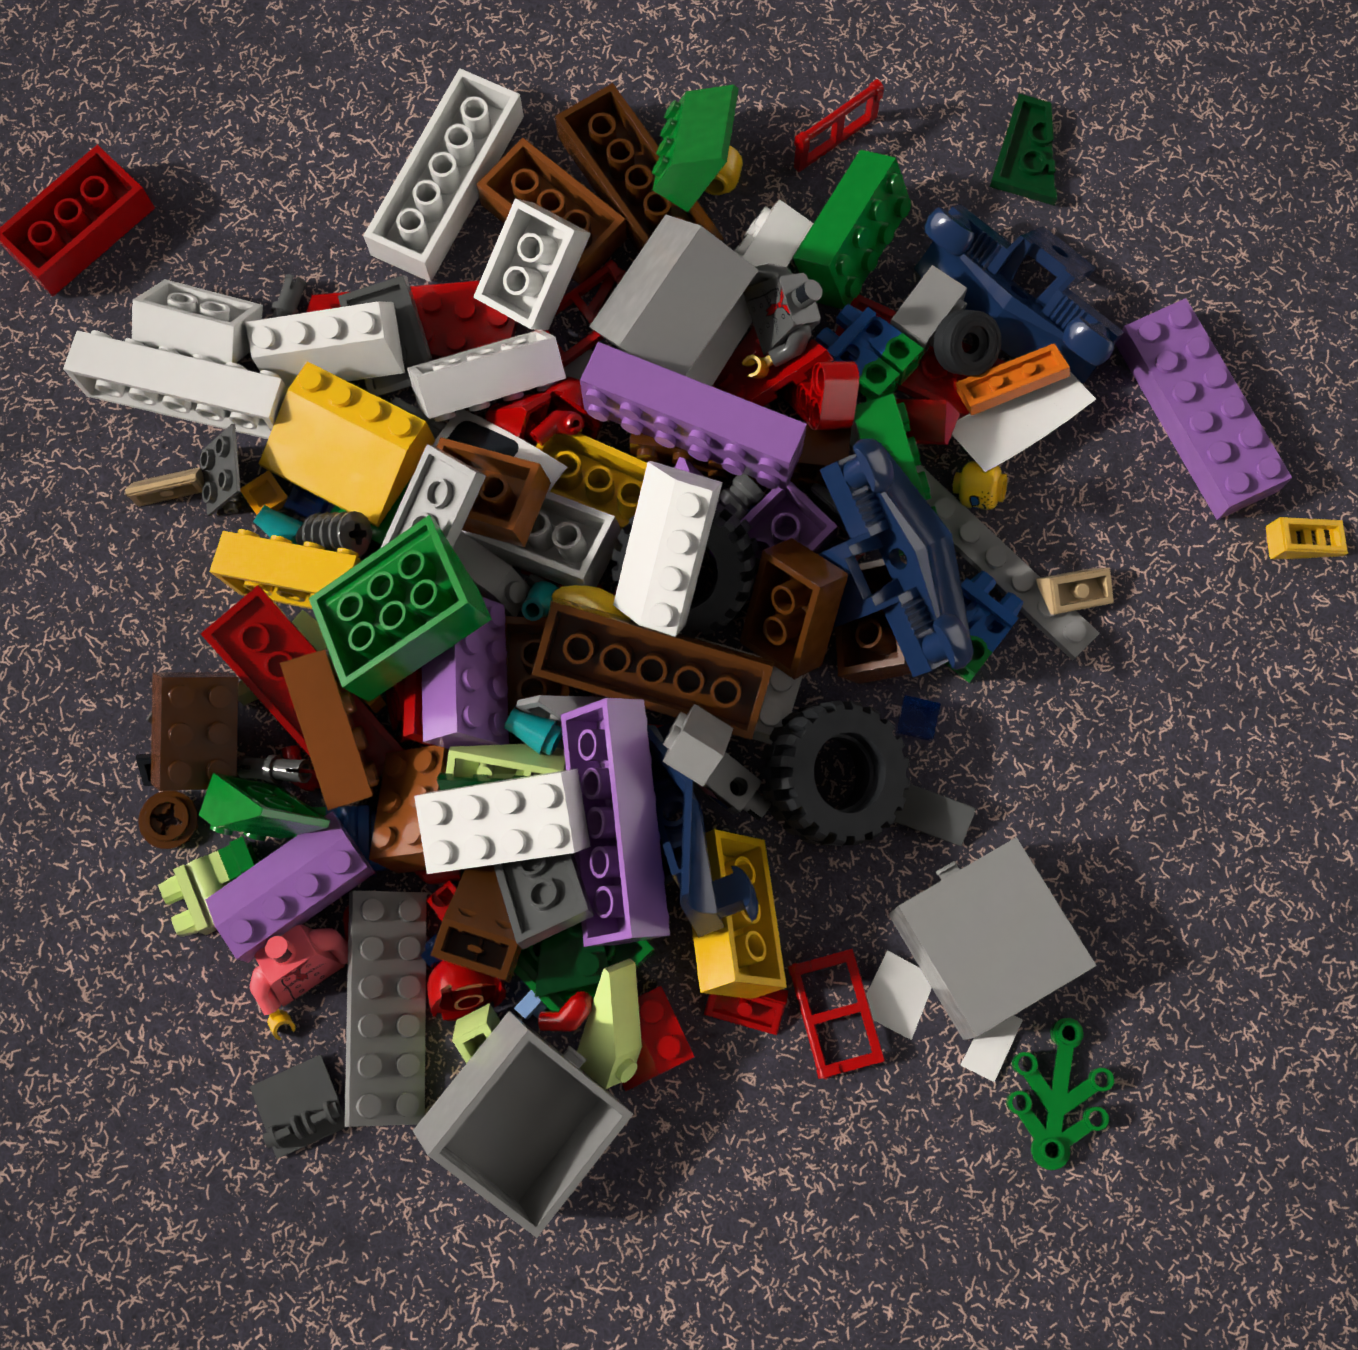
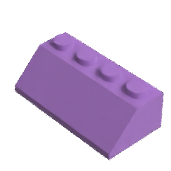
(287, 888)

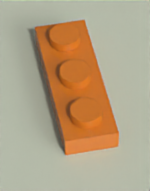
(1013, 379)

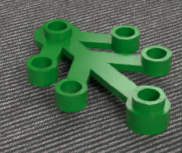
(1058, 1099)

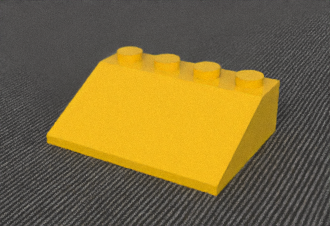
(344, 443)

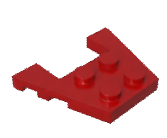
(735, 377)

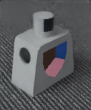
(719, 790)

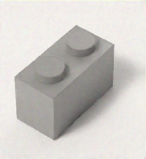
(928, 305)
(696, 744)

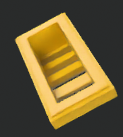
(1284, 543)

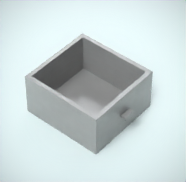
(674, 295)
(991, 939)
(522, 1124)

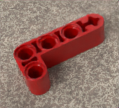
(827, 395)

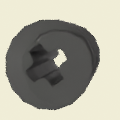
(336, 531)

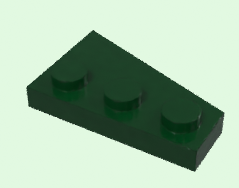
(1026, 155)
(567, 963)

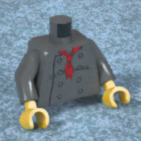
(782, 315)

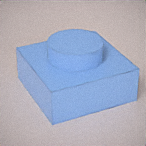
(530, 1006)

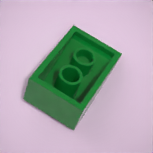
(257, 809)

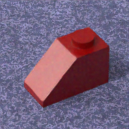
(520, 415)

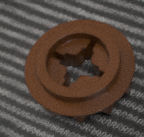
(162, 804)

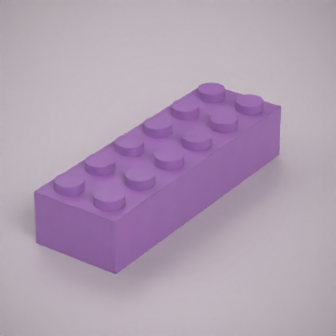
(1202, 409)
(692, 416)
(619, 801)

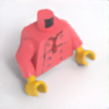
(293, 966)

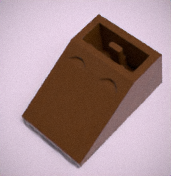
(478, 928)

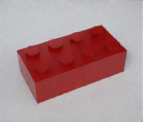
(75, 220)

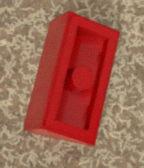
(930, 420)
(758, 1013)

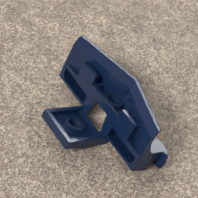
(987, 265)
(925, 594)
(686, 850)

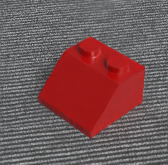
(661, 1039)

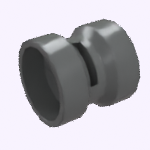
(741, 495)

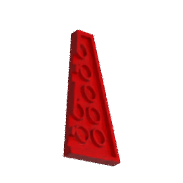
(449, 317)

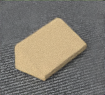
(166, 487)
(1076, 590)

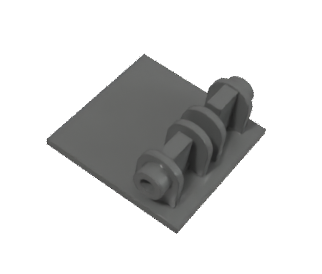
(221, 473)
(298, 1107)

